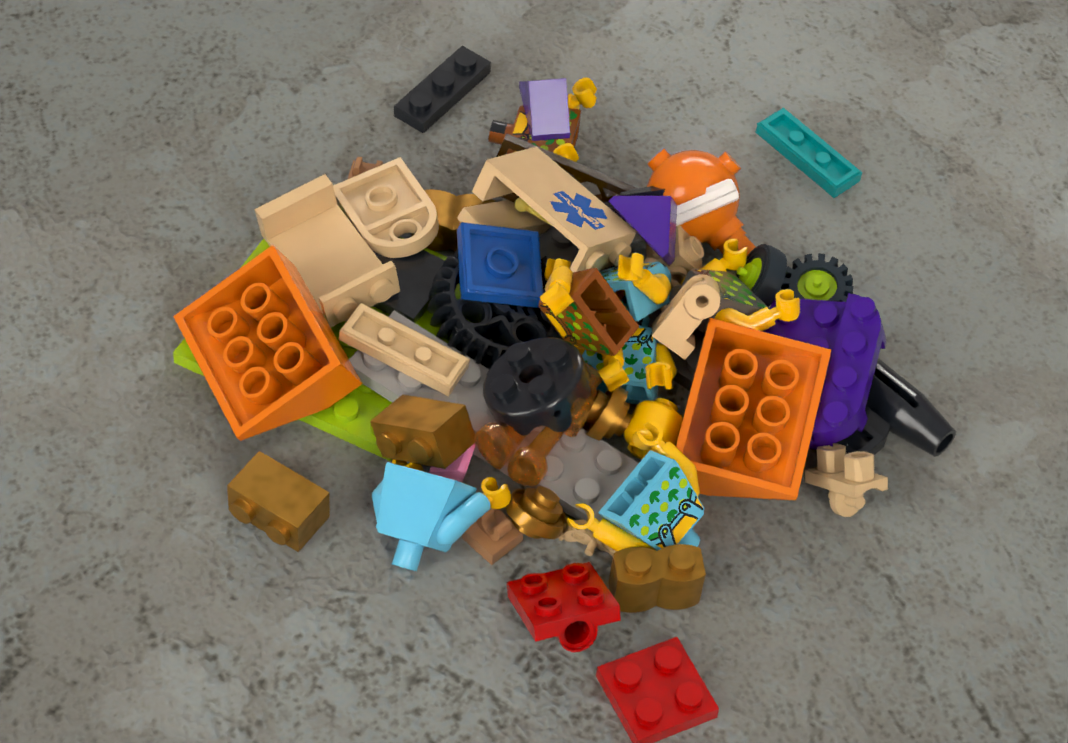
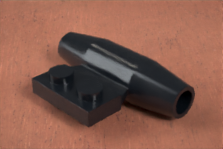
(904, 411)

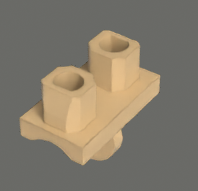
(845, 477)

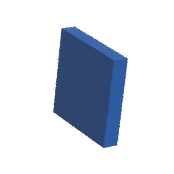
(499, 265)

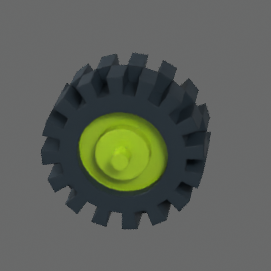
(818, 279)

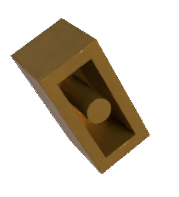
(423, 431)
(278, 501)

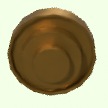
(608, 414)
(537, 512)

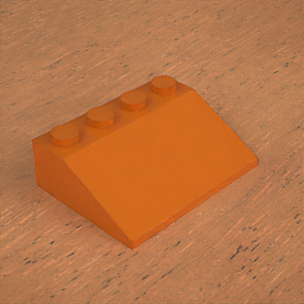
(266, 347)
(752, 412)

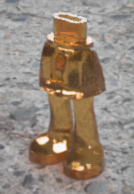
(529, 463)

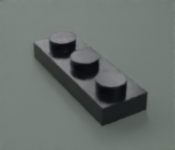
(442, 89)

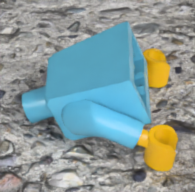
(429, 509)

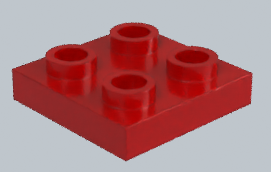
(564, 605)

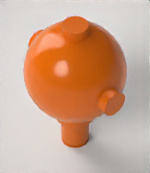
(686, 178)

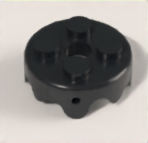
(548, 398)

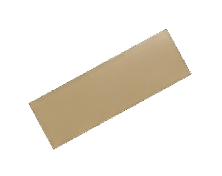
(502, 215)
(404, 349)

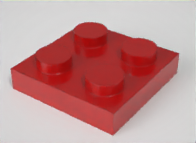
(657, 692)

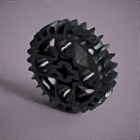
(488, 320)

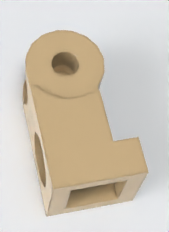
(693, 303)

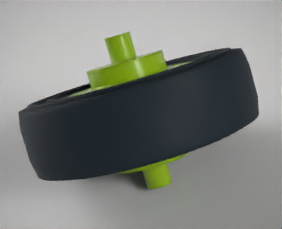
(764, 272)

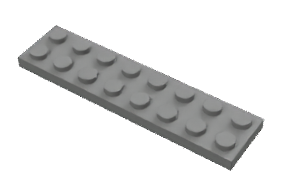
(577, 466)

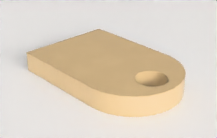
(385, 206)

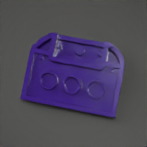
(855, 339)

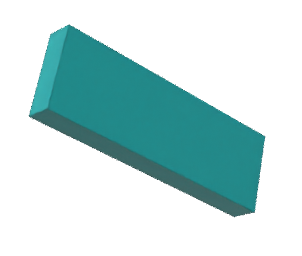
(808, 152)

